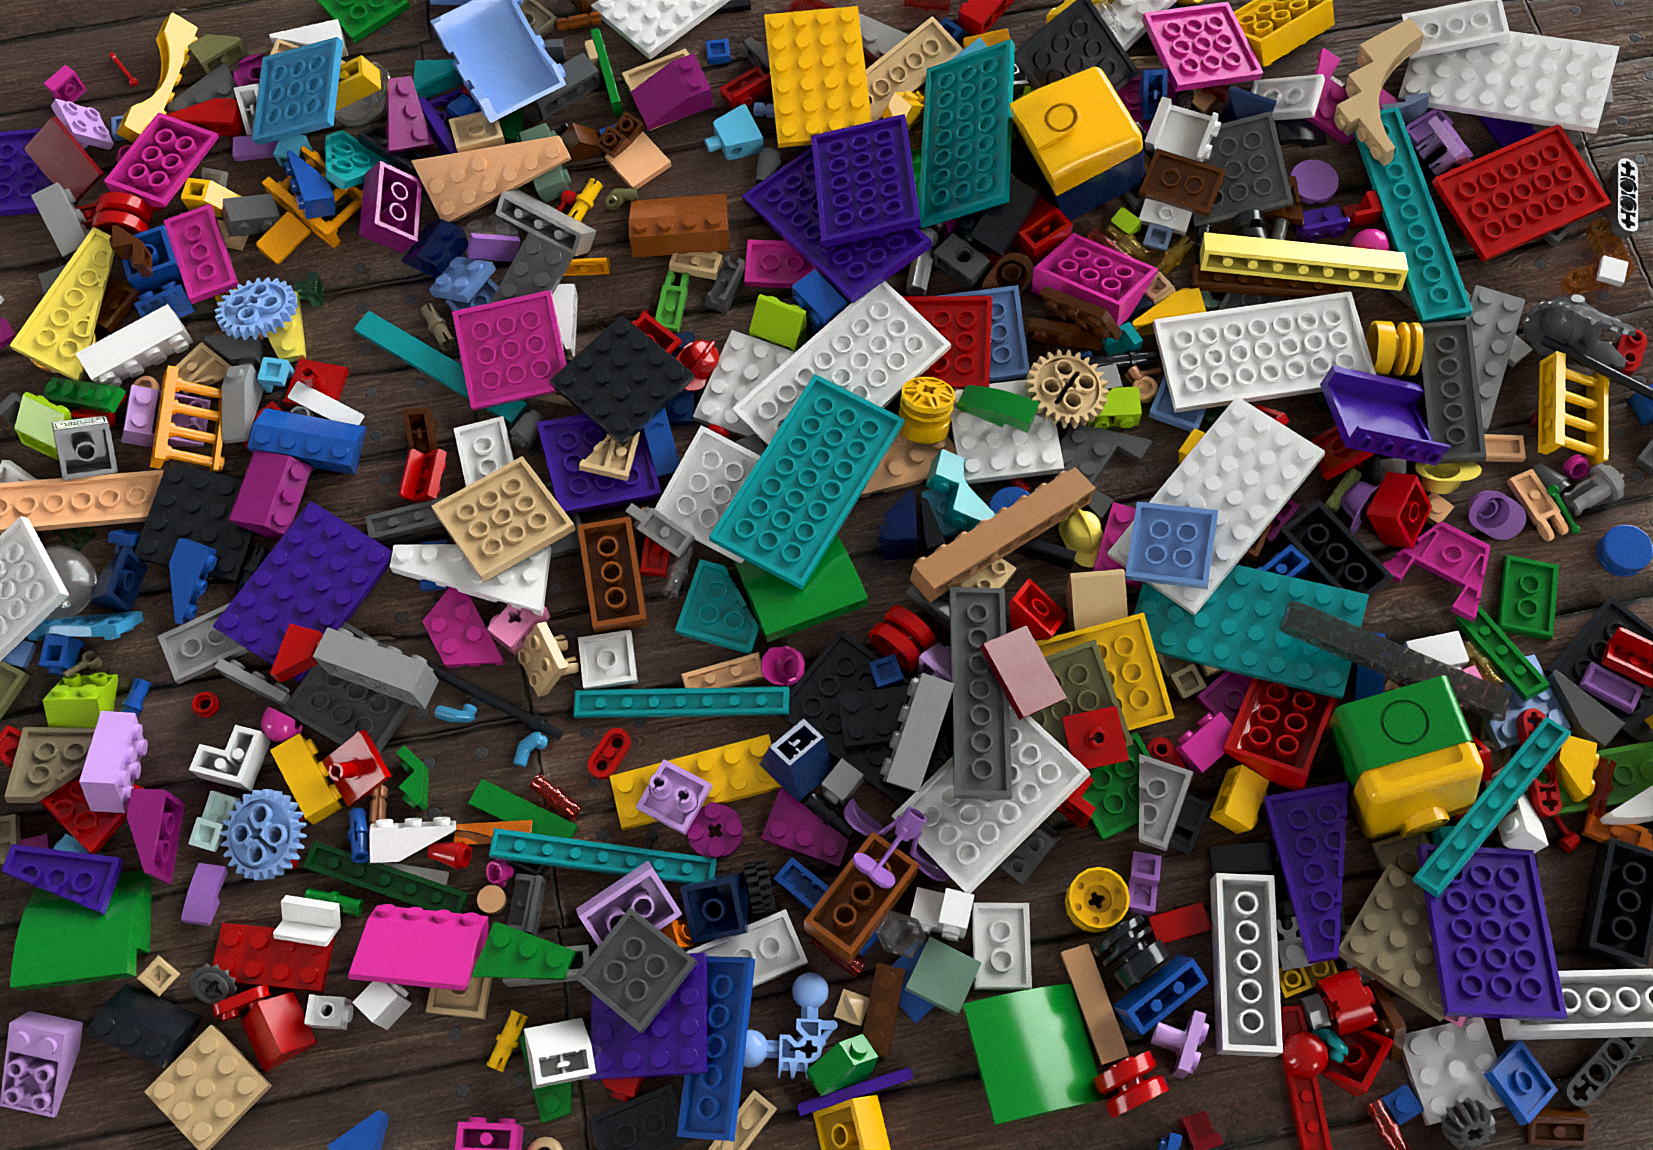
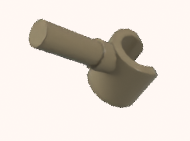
(87, 656)

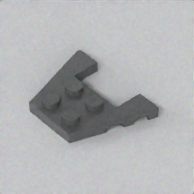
(1090, 451)

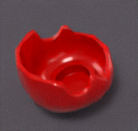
(1305, 1054)

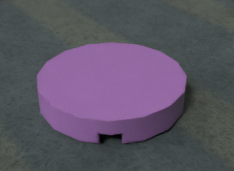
(1315, 181)

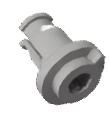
(1603, 484)

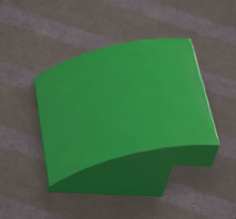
(785, 609)
(75, 945)
(1032, 1053)

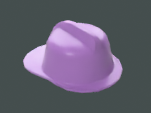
(1356, 501)
(1496, 514)

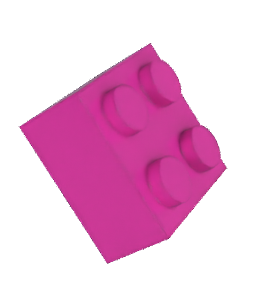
(65, 85)

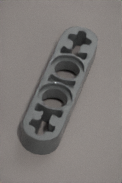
(1628, 199)
(1609, 1068)

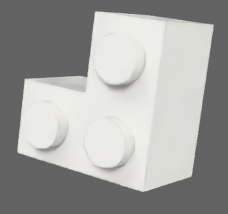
(236, 764)
(943, 912)

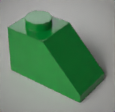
(843, 1065)

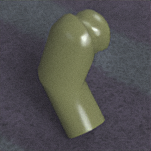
(619, 196)

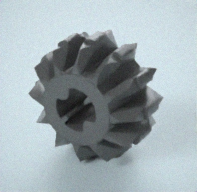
(1468, 1124)

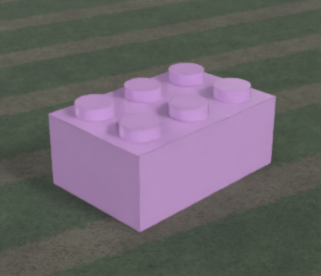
(113, 761)
(640, 891)

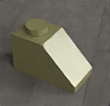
(215, 49)

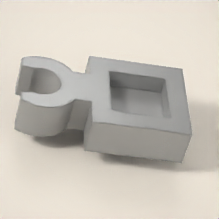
(1291, 948)

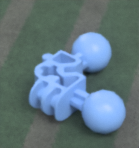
(809, 993)

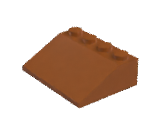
(679, 225)

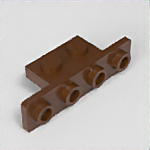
(1060, 334)

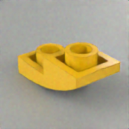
(1303, 979)

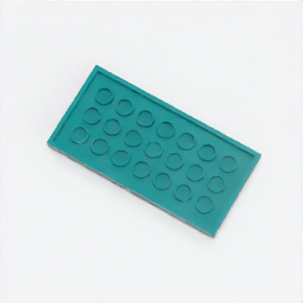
(967, 134)
(807, 481)
(1242, 634)

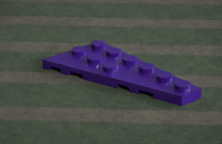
(1311, 851)

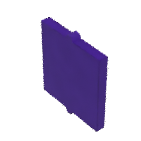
(1506, 131)

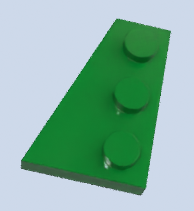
(553, 1100)

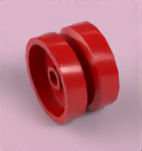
(122, 210)
(903, 636)
(1129, 1080)

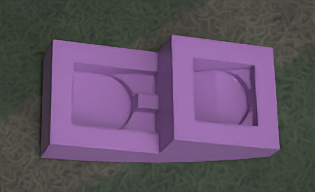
(1143, 883)
(203, 893)

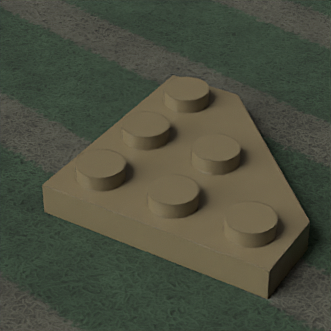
(46, 761)

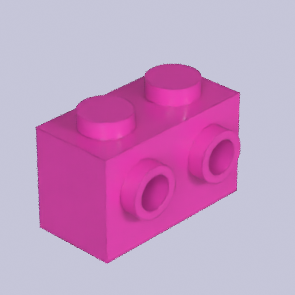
(1206, 743)
(480, 1135)

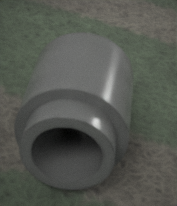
(525, 430)

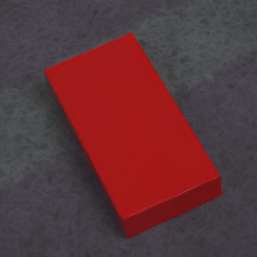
(1180, 923)

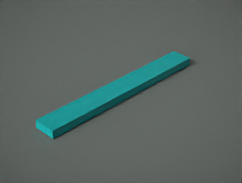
(428, 361)
(682, 702)
(1491, 807)
(598, 856)

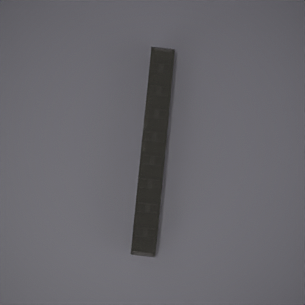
(1391, 658)

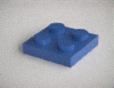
(1520, 1082)

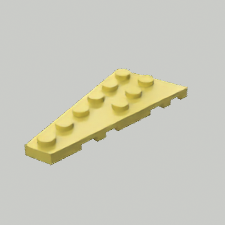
(69, 310)

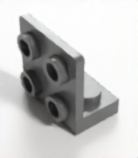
(1031, 852)

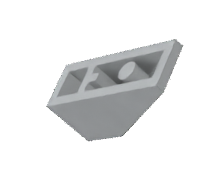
(239, 402)

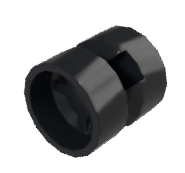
(1249, 224)

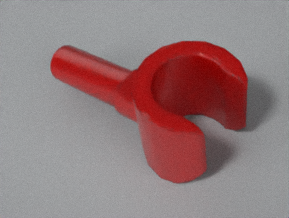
(567, 198)
(1570, 839)

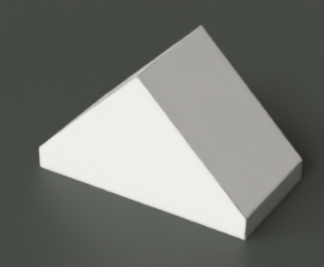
(247, 103)

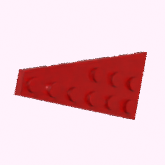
(69, 803)

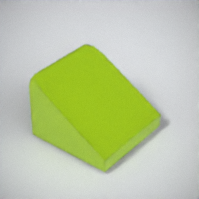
(1127, 221)

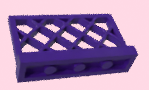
(437, 127)

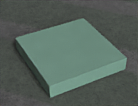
(943, 976)

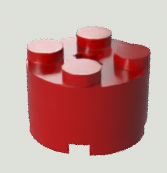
(1347, 1001)

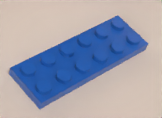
(713, 1098)

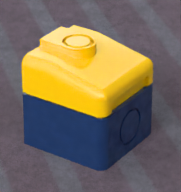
(1079, 142)

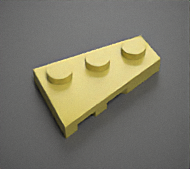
(289, 341)

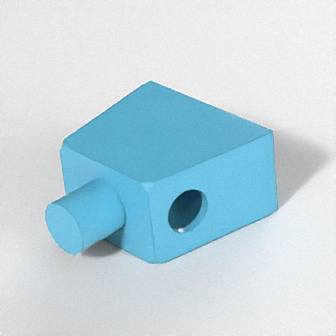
(736, 135)

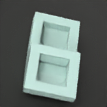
(208, 828)

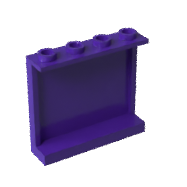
(1380, 415)

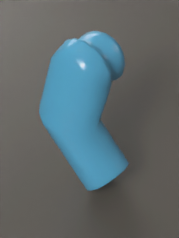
(453, 715)
(525, 746)

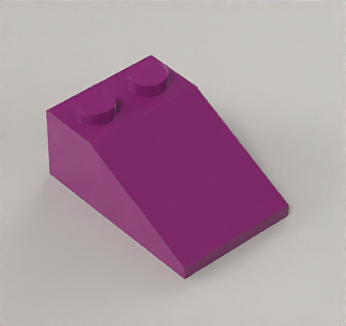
(673, 93)
(156, 826)

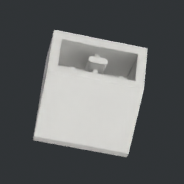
(559, 1053)

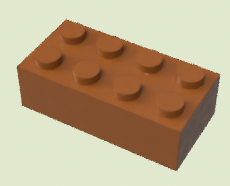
(612, 575)
(856, 904)

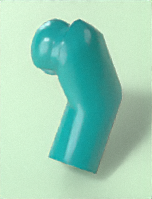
(1330, 1038)

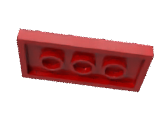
(260, 959)

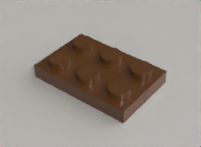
(1182, 182)
(1081, 313)

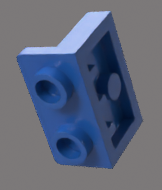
(172, 294)

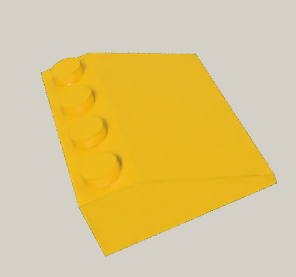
(1282, 25)

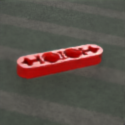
(1536, 797)

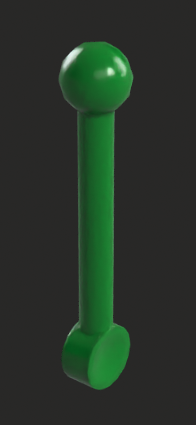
(1553, 491)

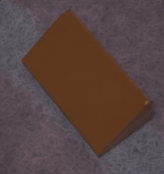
(1559, 1127)

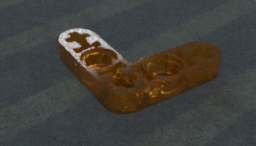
(1589, 282)

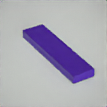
(855, 1091)

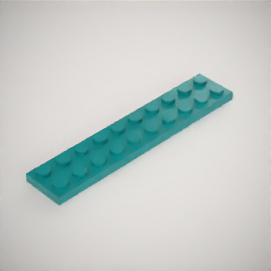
(1416, 227)

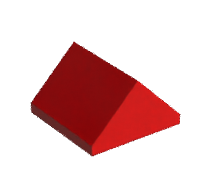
(1036, 610)
(278, 1030)
(1363, 1061)

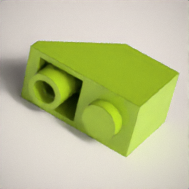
(1121, 409)

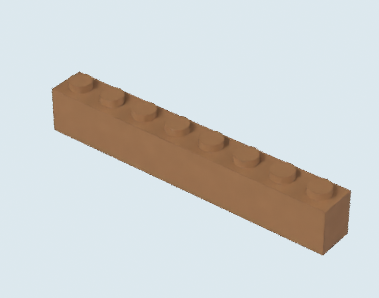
(1001, 534)

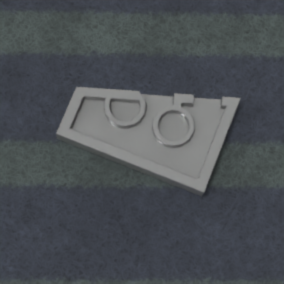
(1160, 800)

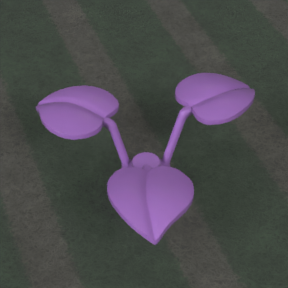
(907, 828)

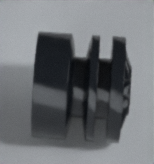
(1132, 952)

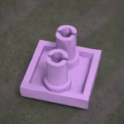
(83, 124)
(1444, 135)
(674, 796)
(1183, 1042)

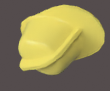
(1446, 476)
(1082, 534)

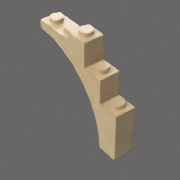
(1377, 60)

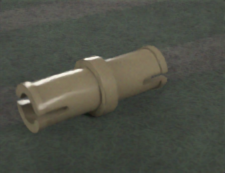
(437, 326)

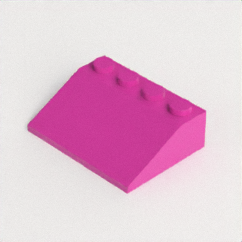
(161, 160)
(1095, 275)
(420, 947)

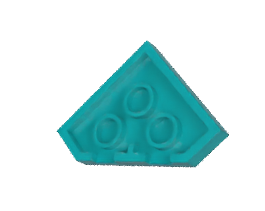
(348, 160)
(717, 611)

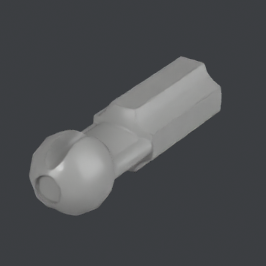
(921, 267)

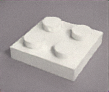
(607, 660)

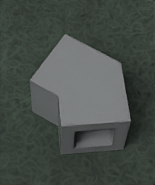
(1315, 1011)

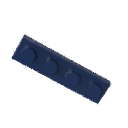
(682, 406)

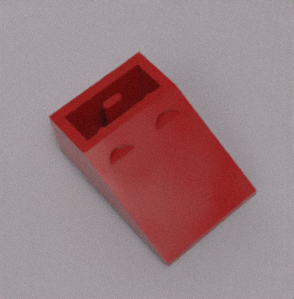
(1042, 231)

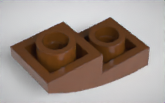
(617, 139)

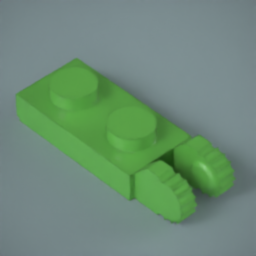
(672, 302)

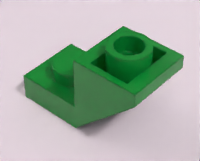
(417, 784)

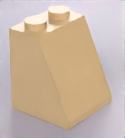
(1095, 598)

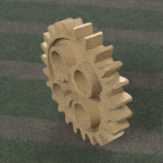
(1086, 402)

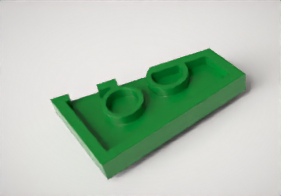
(521, 955)

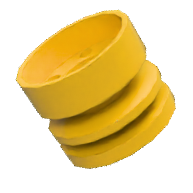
(1396, 348)
(927, 409)
(1102, 884)

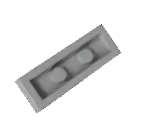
(254, 681)

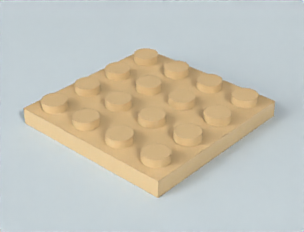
(503, 518)

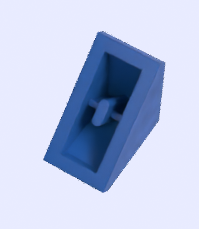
(1151, 90)
(365, 1135)

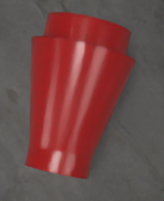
(452, 854)

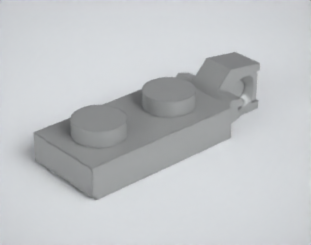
(661, 529)

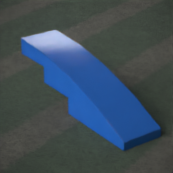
(808, 890)

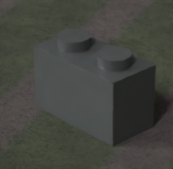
(249, 214)

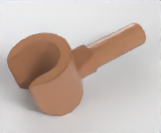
(1135, 374)

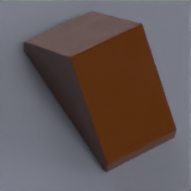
(580, 142)
(420, 429)

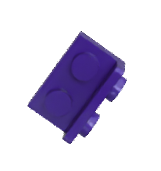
(1321, 224)

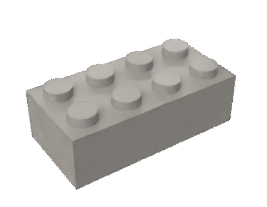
(376, 667)
(918, 731)

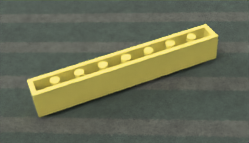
(1303, 261)

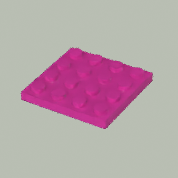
(1202, 46)
(509, 349)

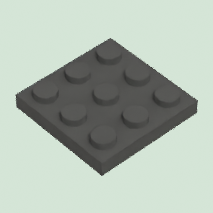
(636, 970)

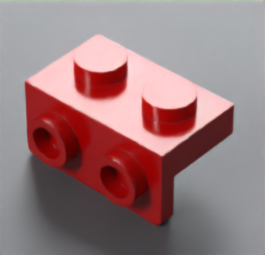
(747, 88)
(422, 475)
(1630, 656)

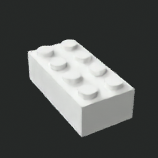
(135, 347)

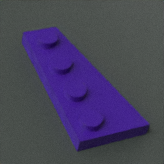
(68, 874)

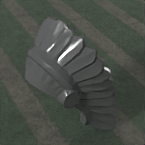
(1577, 324)

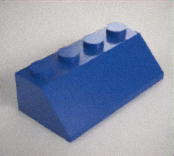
(309, 439)

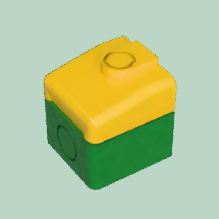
(1406, 758)

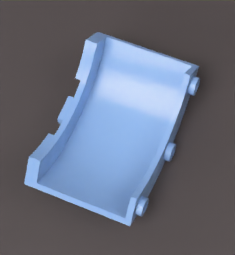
(498, 55)

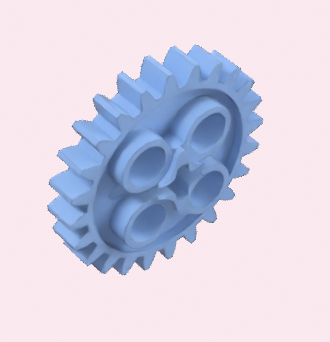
(256, 308)
(263, 834)

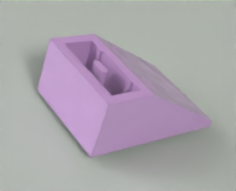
(142, 417)
(39, 1062)

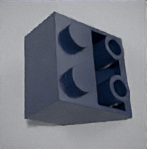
(798, 760)

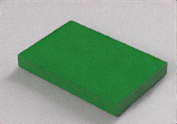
(1527, 597)

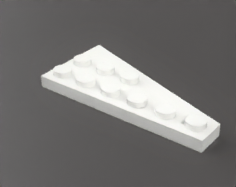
(446, 565)

